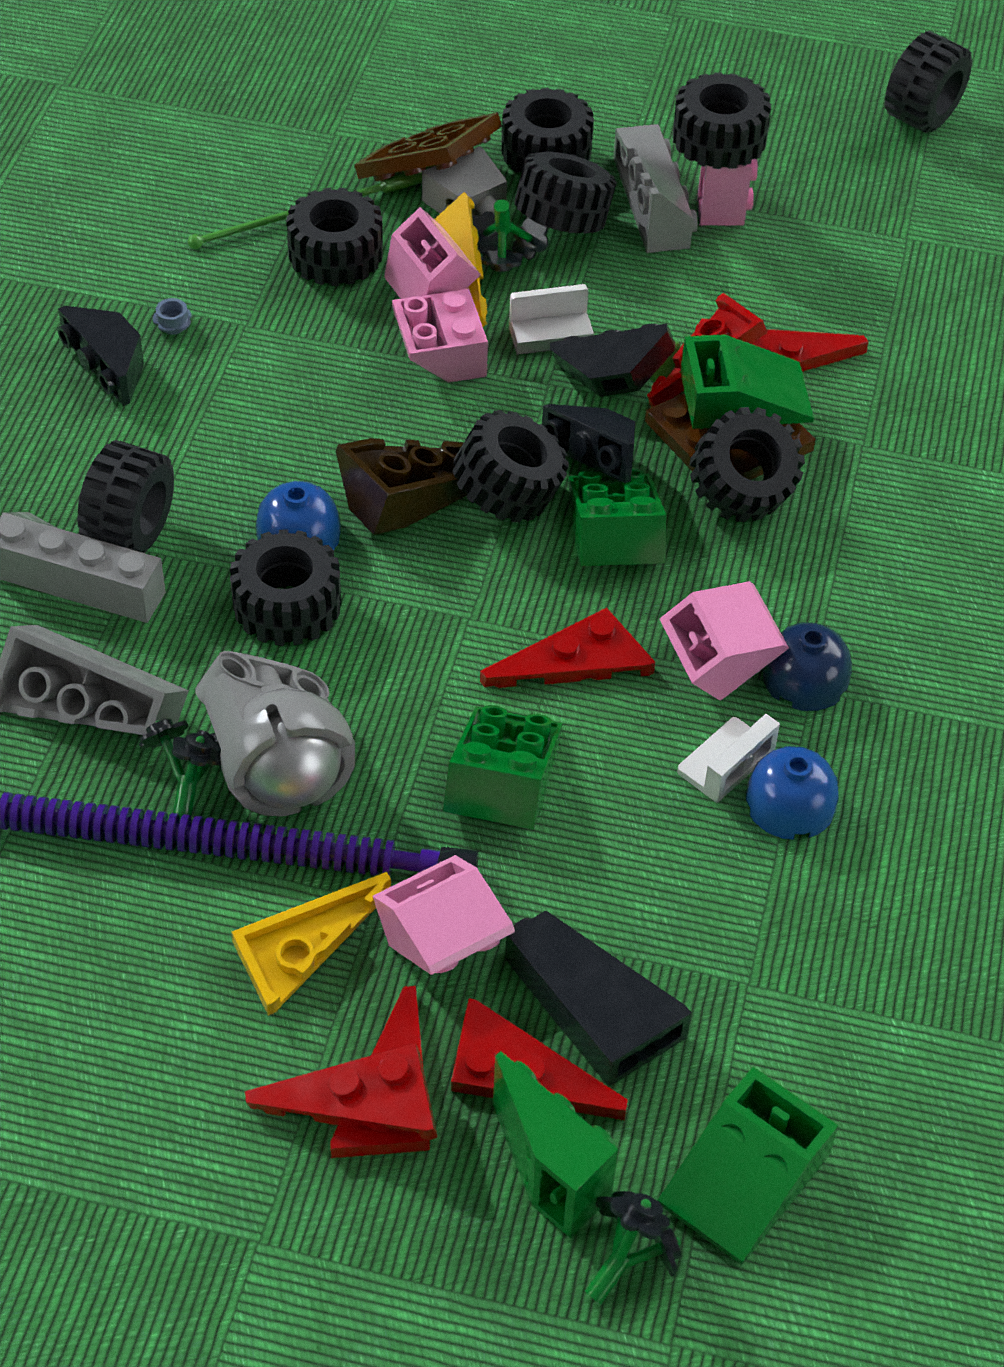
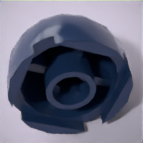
(812, 669)

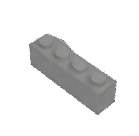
(654, 188)
(79, 567)
(78, 685)

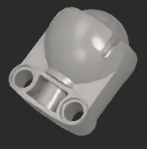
(276, 733)

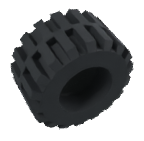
(928, 81)
(721, 120)
(546, 123)
(565, 192)
(335, 236)
(767, 443)
(510, 466)
(126, 496)
(291, 612)

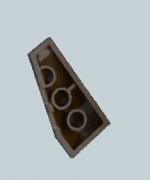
(397, 484)

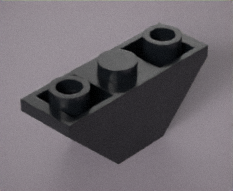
(105, 346)
(615, 359)
(594, 437)

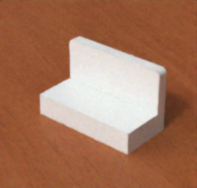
(548, 317)
(729, 756)

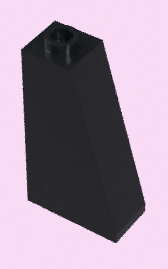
(595, 998)

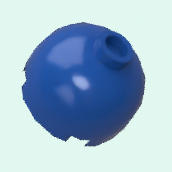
(299, 508)
(792, 792)

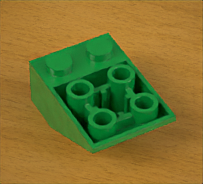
(733, 374)
(617, 519)
(502, 766)
(554, 1149)
(749, 1165)

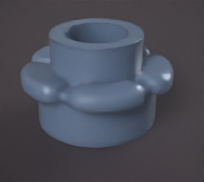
(172, 316)

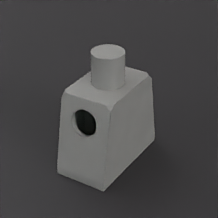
(473, 175)

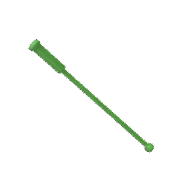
(388, 185)

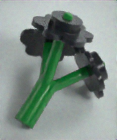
(492, 238)
(198, 748)
(633, 1214)

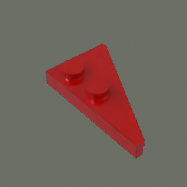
(728, 319)
(813, 348)
(581, 651)
(399, 1031)
(488, 1033)
(368, 1092)

